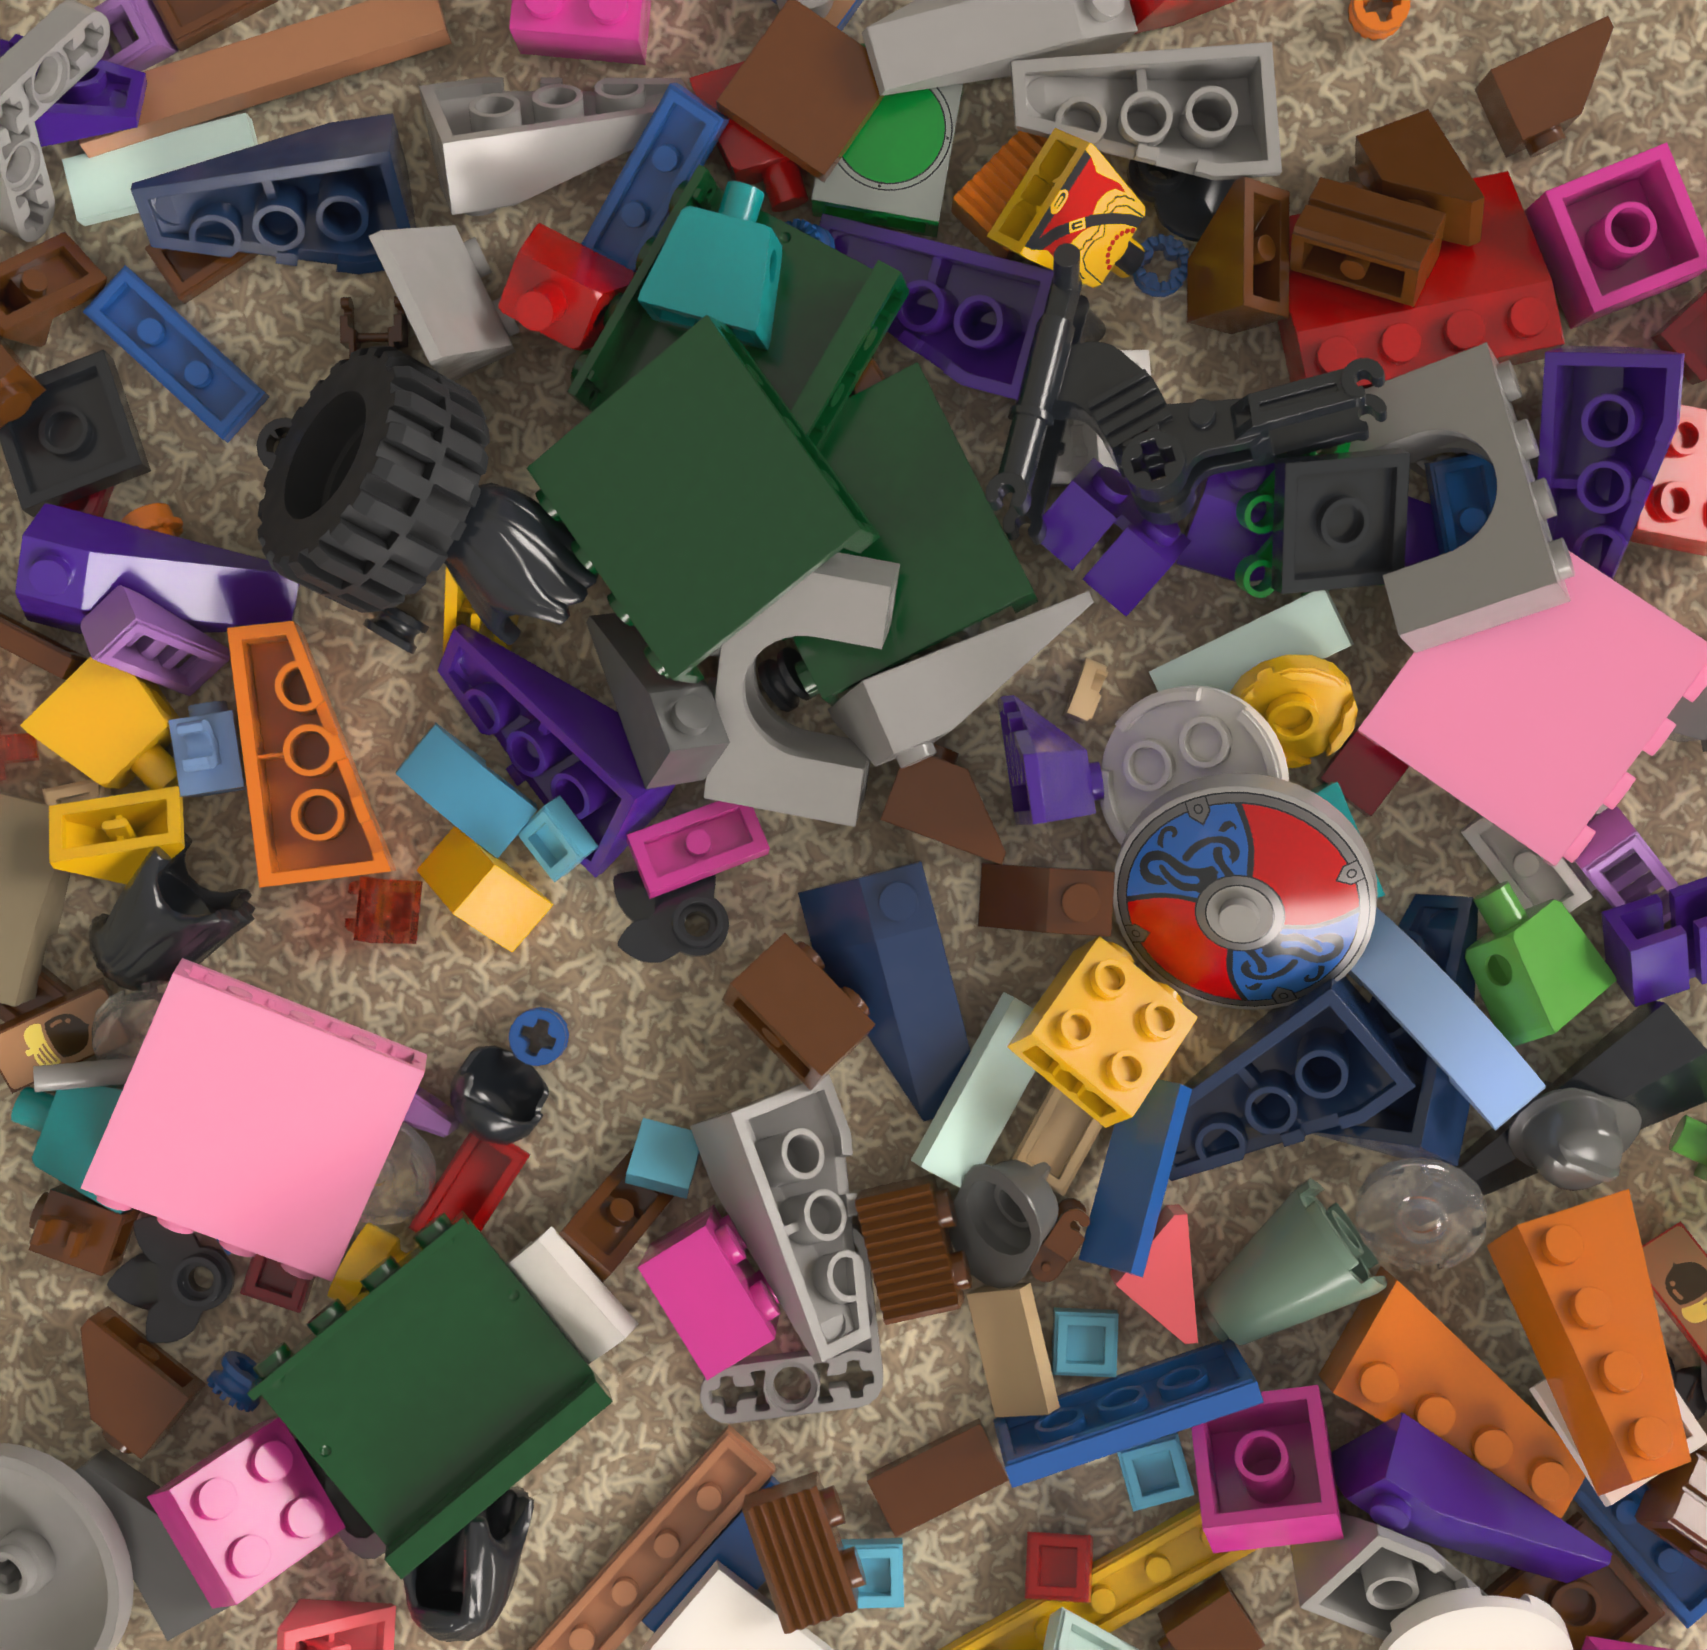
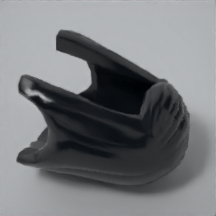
(516, 562)
(162, 920)
(471, 1576)

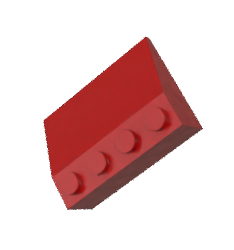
(1472, 297)

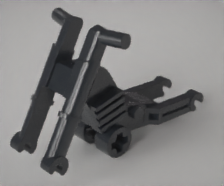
(1141, 430)

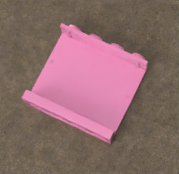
(1544, 710)
(254, 1122)

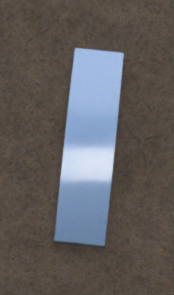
(1445, 1023)

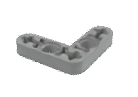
(65, 49)
(841, 1398)

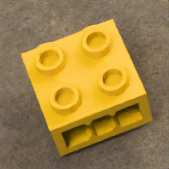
(1103, 1031)

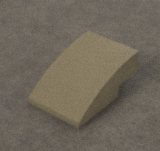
(29, 896)

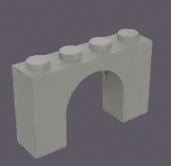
(1512, 561)
(769, 759)

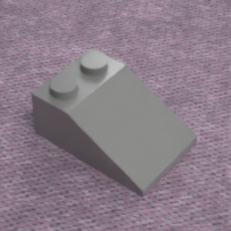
(445, 297)

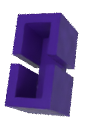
(1136, 557)
(1654, 960)

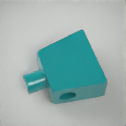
(718, 268)
(69, 1128)

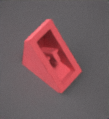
(1167, 1282)
(338, 1626)

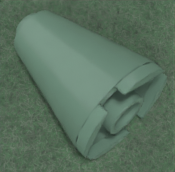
(1291, 1271)

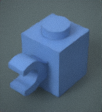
(208, 750)

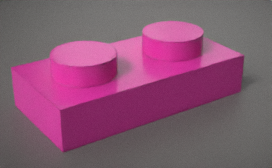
(696, 845)

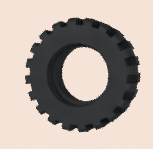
(373, 480)

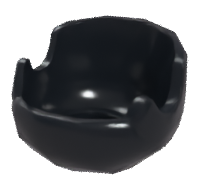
(497, 1095)

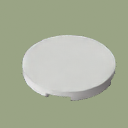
(1179, 739)
(1477, 1622)

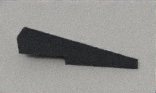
(1642, 1061)

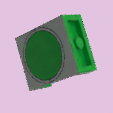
(896, 164)

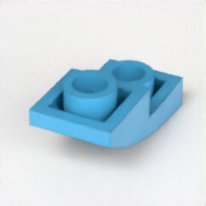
(466, 790)

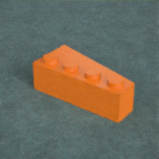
(299, 773)
(1597, 1336)
(1409, 1362)

